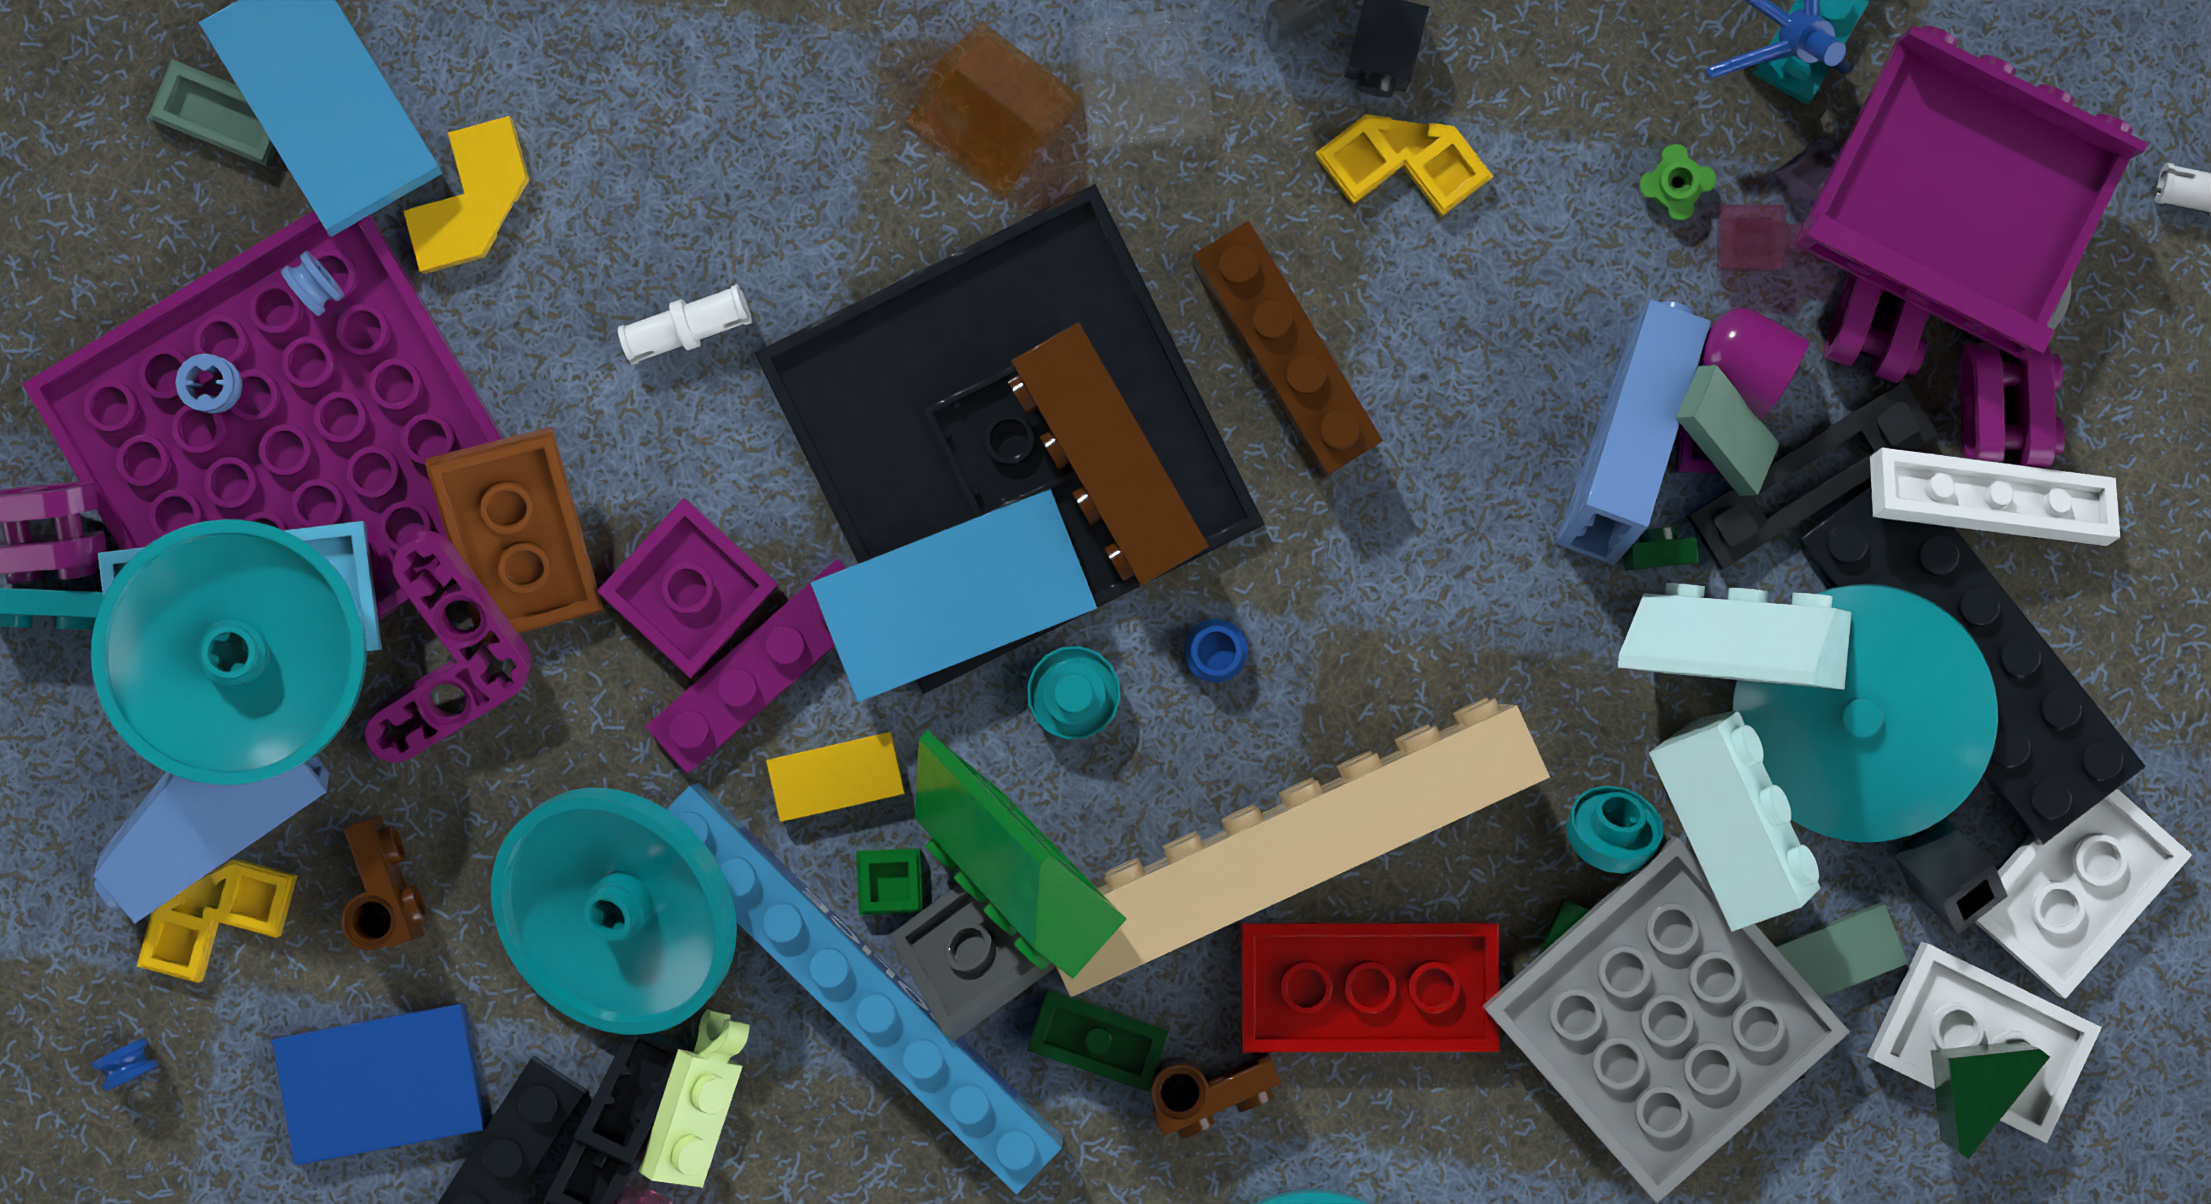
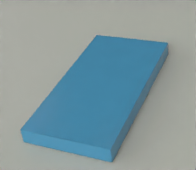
(322, 105)
(953, 595)

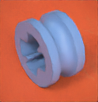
(312, 283)
(186, 383)

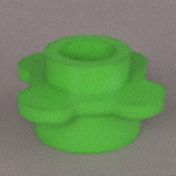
(1659, 185)

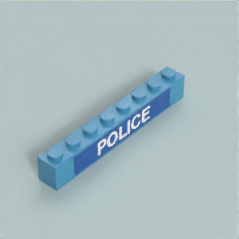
(871, 999)

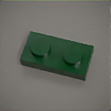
(1098, 1039)

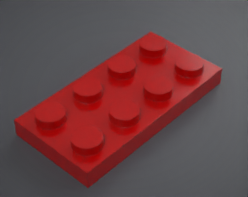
(1369, 986)

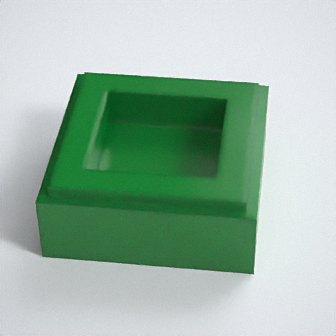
(889, 881)

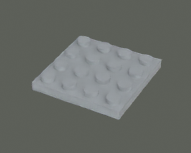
(1665, 1021)

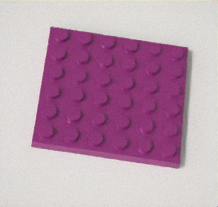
(326, 412)

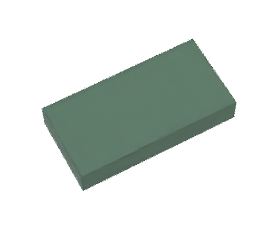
(211, 112)
(1727, 430)
(1845, 950)

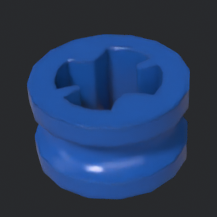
(124, 1064)

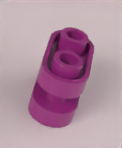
(1895, 349)
(2035, 429)
(68, 551)

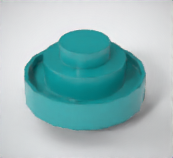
(1073, 692)
(1614, 829)

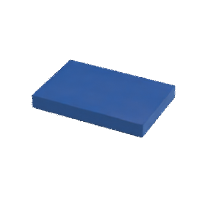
(379, 1083)

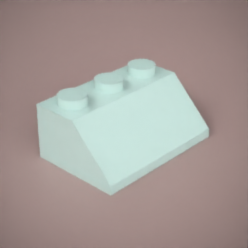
(1739, 637)
(1736, 819)

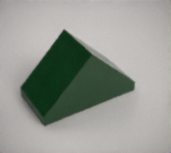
(1979, 1087)

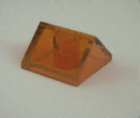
(992, 108)

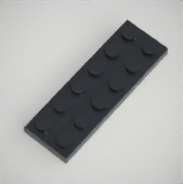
(2052, 741)

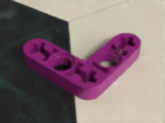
(465, 670)

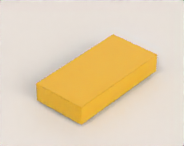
(835, 776)

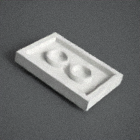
(2081, 890)
(1959, 1005)

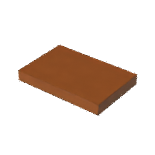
(517, 529)

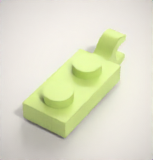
(695, 1103)

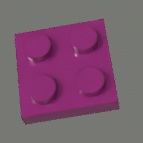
(688, 588)

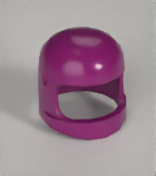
(1754, 356)

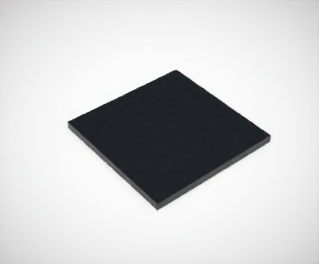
(915, 413)

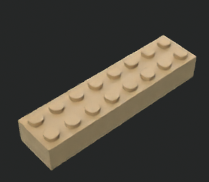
(1313, 835)

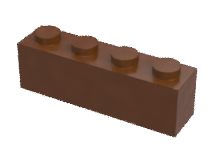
(1285, 349)
(1108, 455)

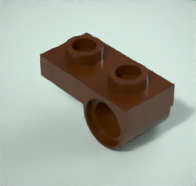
(377, 857)
(1242, 1086)

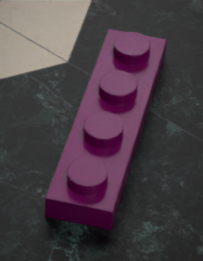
(745, 679)

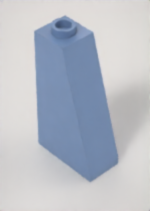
(1634, 433)
(192, 829)

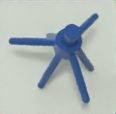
(1800, 35)

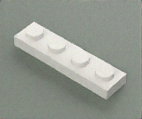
(1994, 497)

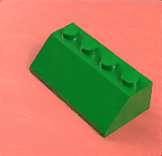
(1009, 863)

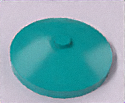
(228, 652)
(1899, 737)
(613, 911)

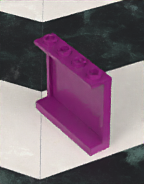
(1968, 190)

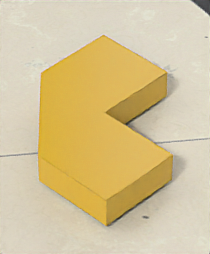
(1430, 154)
(468, 224)
(234, 894)

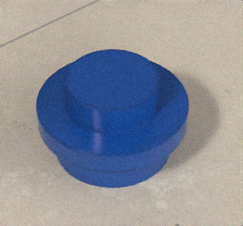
(1215, 650)

